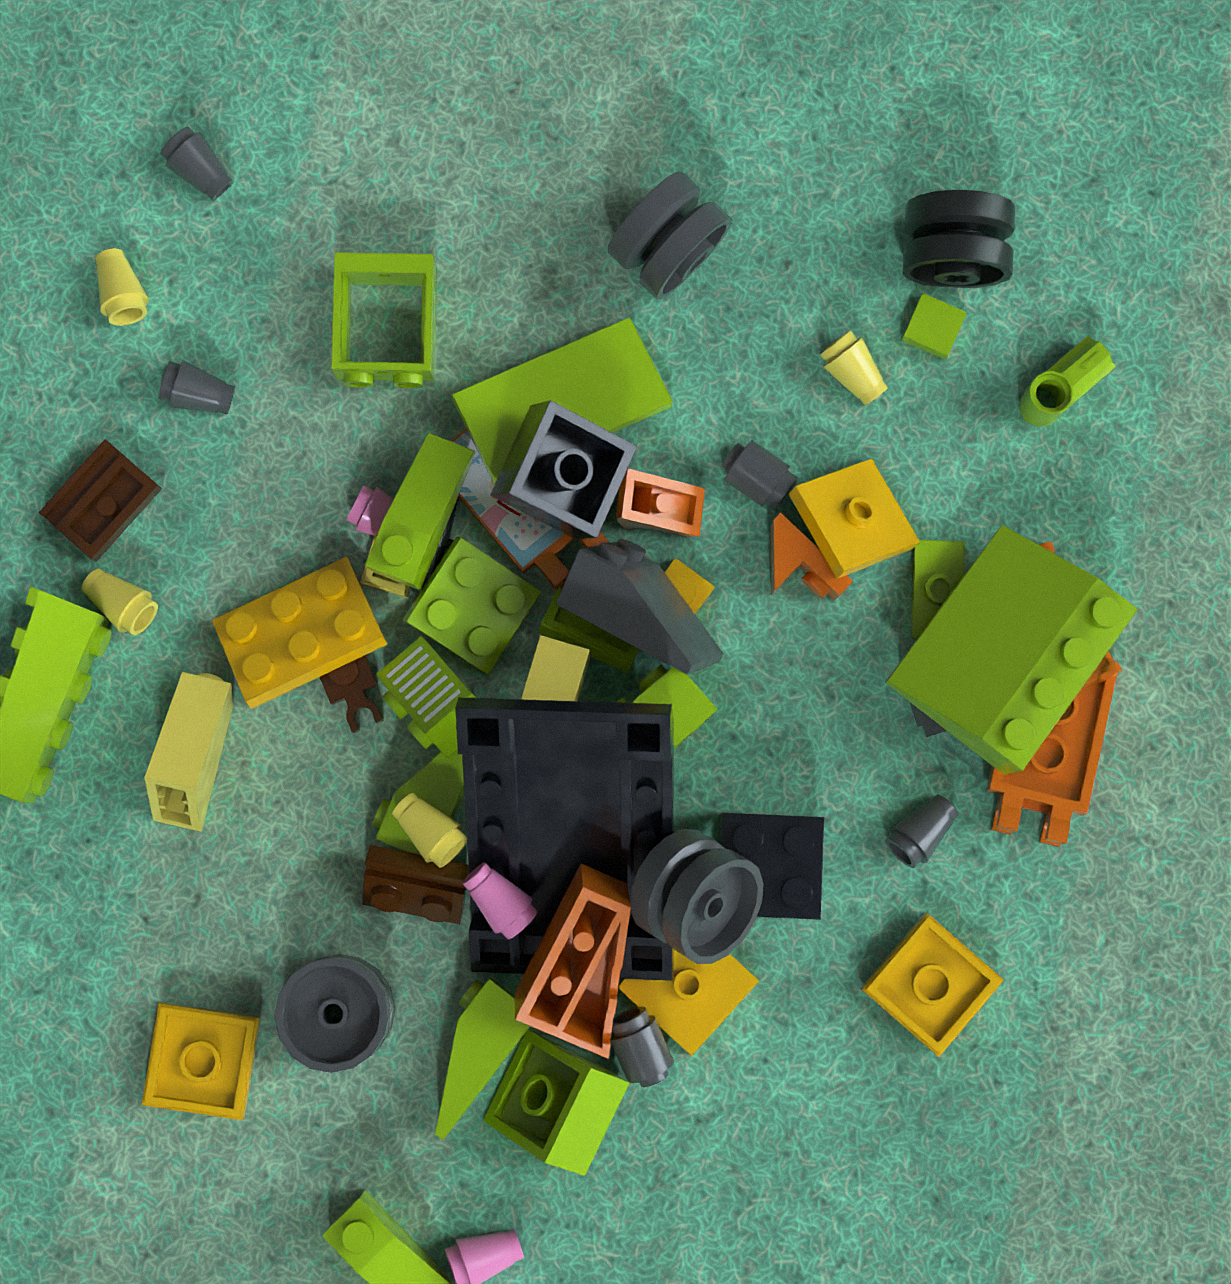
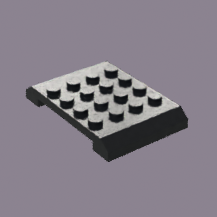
(558, 791)

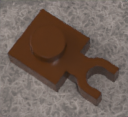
(350, 684)

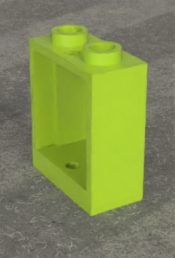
(383, 270)

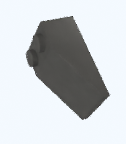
(637, 603)

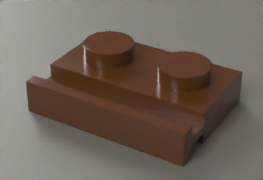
(100, 500)
(411, 886)

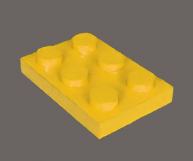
(299, 632)

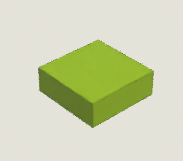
(934, 326)

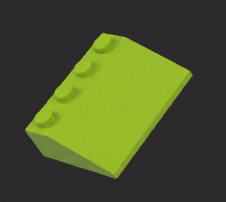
(1011, 649)

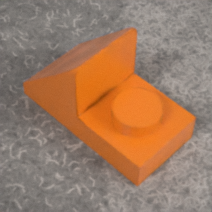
(659, 504)
(793, 550)

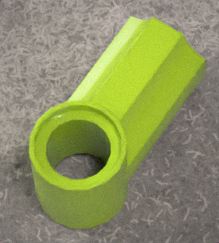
(1066, 381)

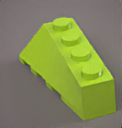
(43, 688)

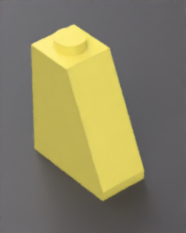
(189, 751)

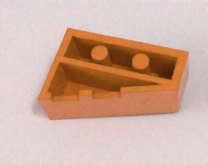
(578, 964)

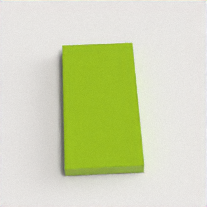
(596, 377)

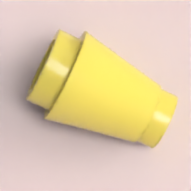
(119, 289)
(854, 367)
(121, 602)
(430, 830)

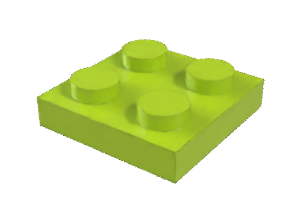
(472, 605)

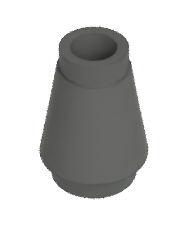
(196, 163)
(195, 389)
(921, 831)

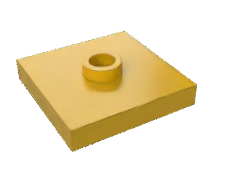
(854, 518)
(932, 984)
(695, 998)
(201, 1061)

